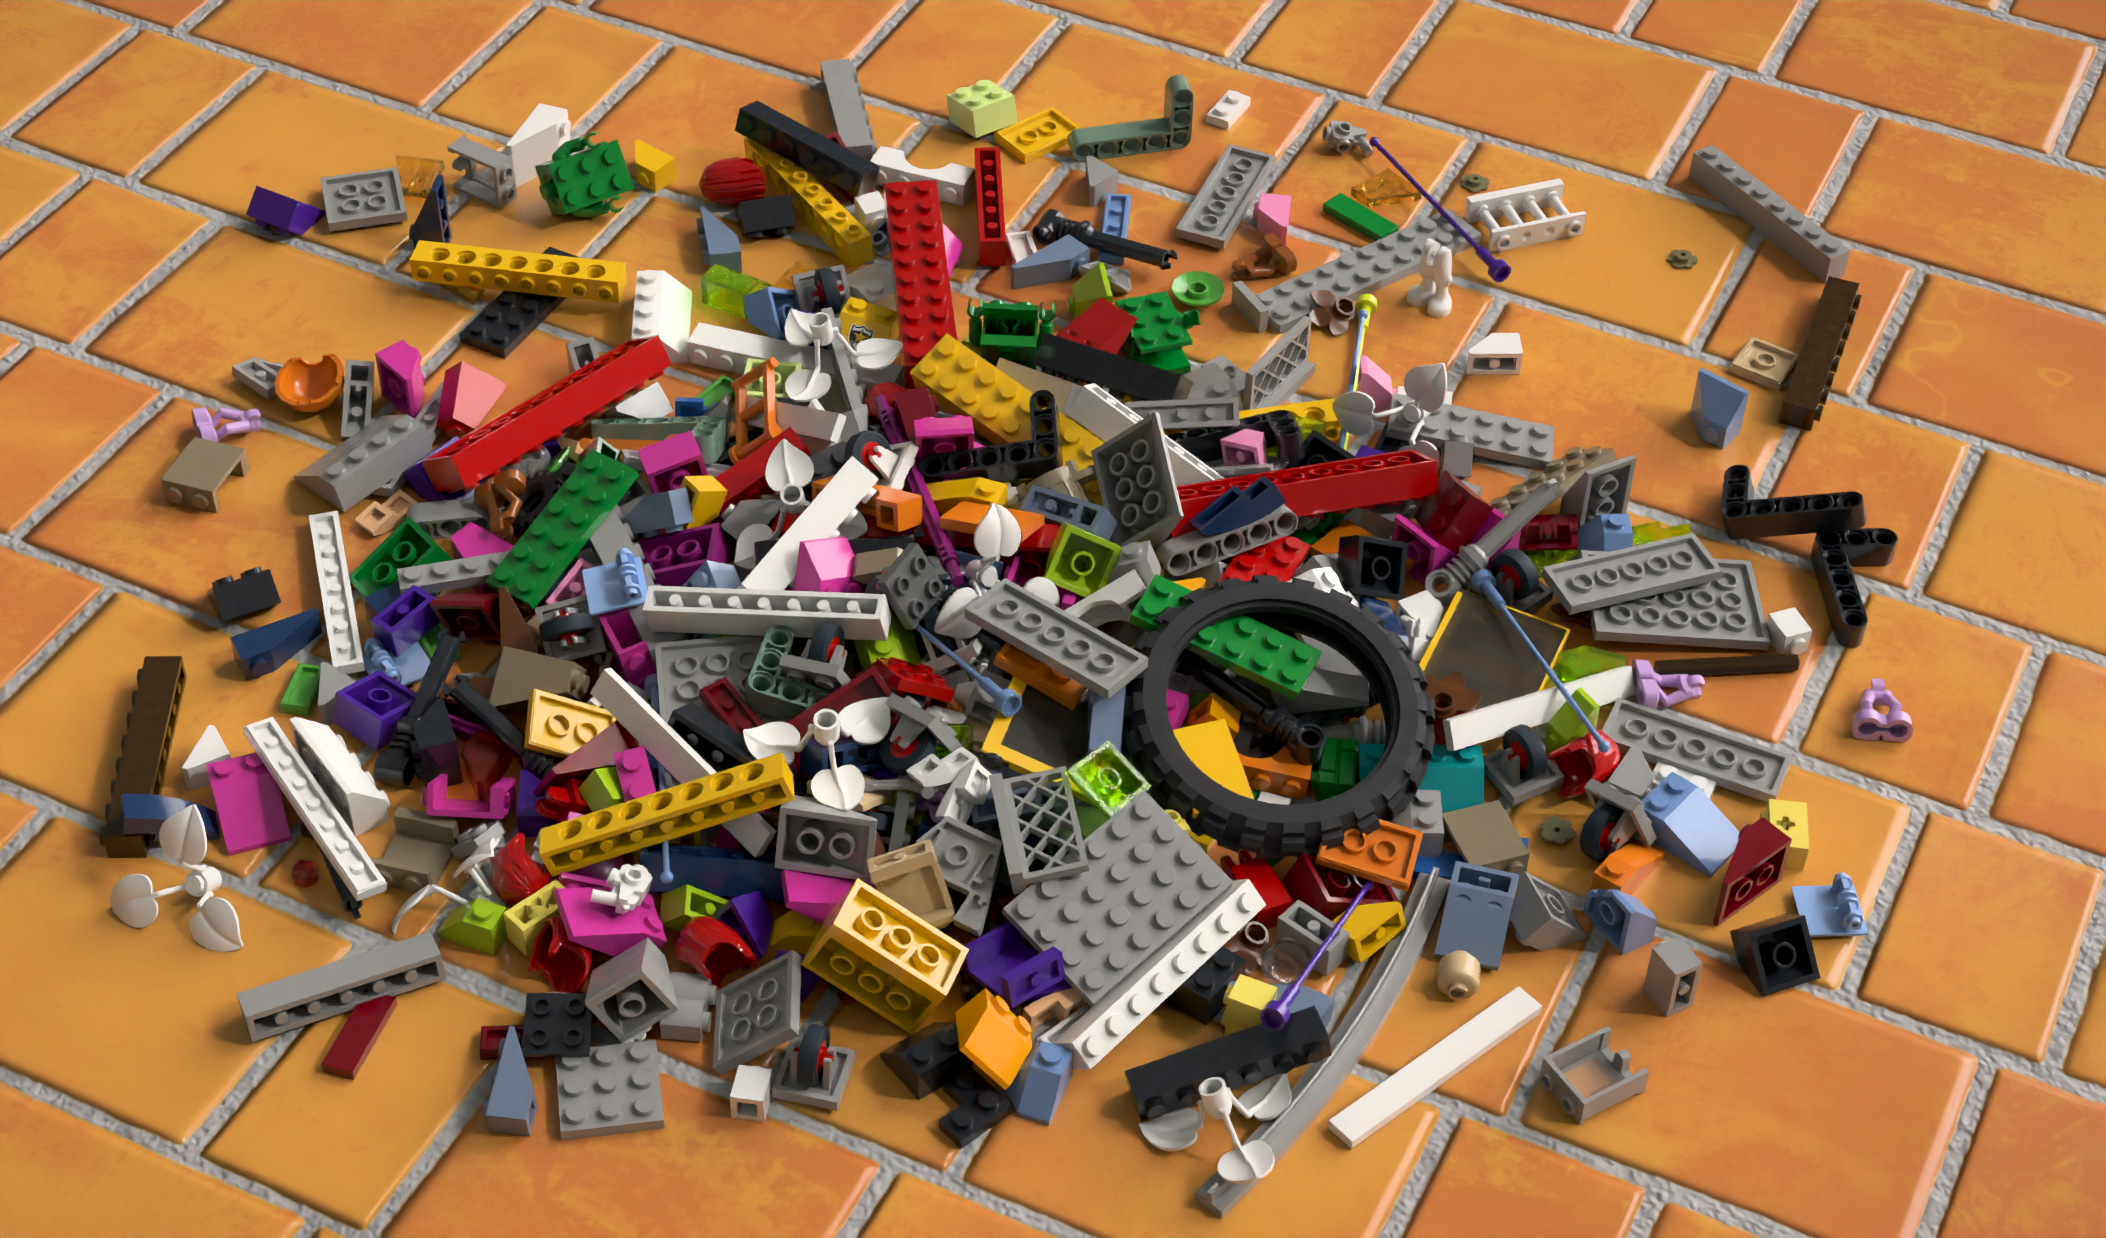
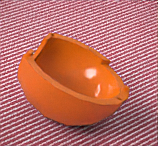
(310, 385)

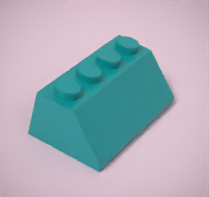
(1454, 773)

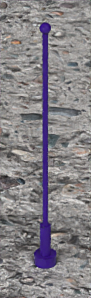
(1498, 269)
(1276, 1013)

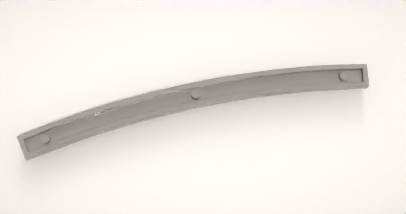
(1348, 1041)

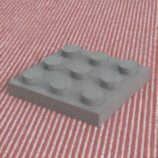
(363, 199)
(757, 1012)
(610, 1091)

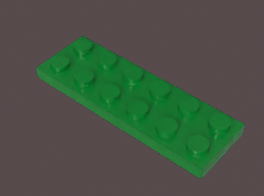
(562, 528)
(1236, 642)

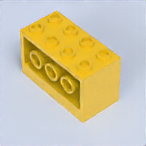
(885, 956)

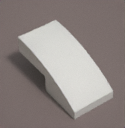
(935, 772)
(966, 790)

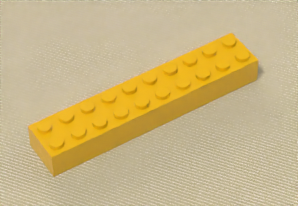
(996, 403)

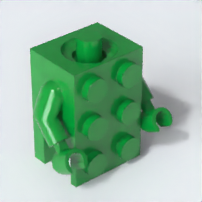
(583, 176)
(1009, 330)
(1158, 332)

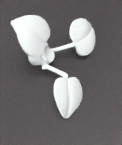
(806, 328)
(1423, 384)
(787, 473)
(994, 536)
(842, 786)
(183, 838)
(472, 865)
(1245, 1164)

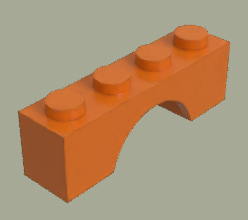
(891, 507)
(1277, 774)

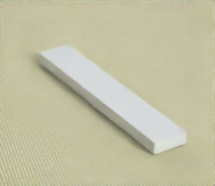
(803, 420)

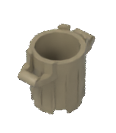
(1063, 480)

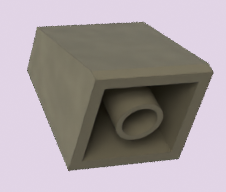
(523, 671)

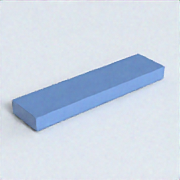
(1115, 223)

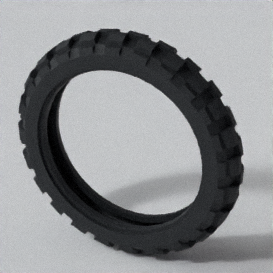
(1258, 825)

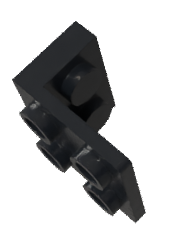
(557, 1025)

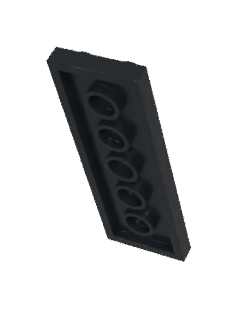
(510, 319)

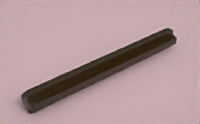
(1728, 665)

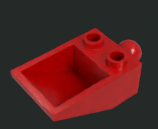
(1100, 327)

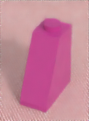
(476, 541)

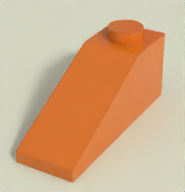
(1627, 867)

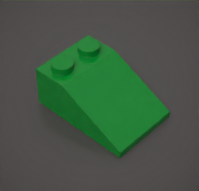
(401, 549)

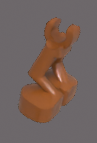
(1274, 251)
(491, 497)

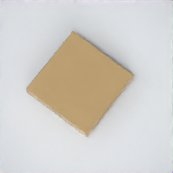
(1764, 363)

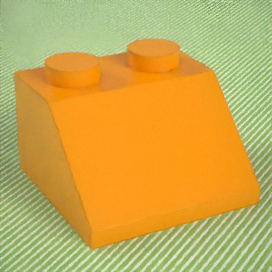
(993, 1037)

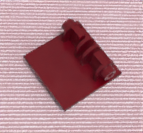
(1550, 533)

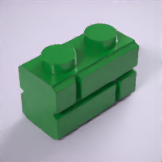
(1335, 768)

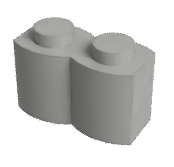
(693, 996)

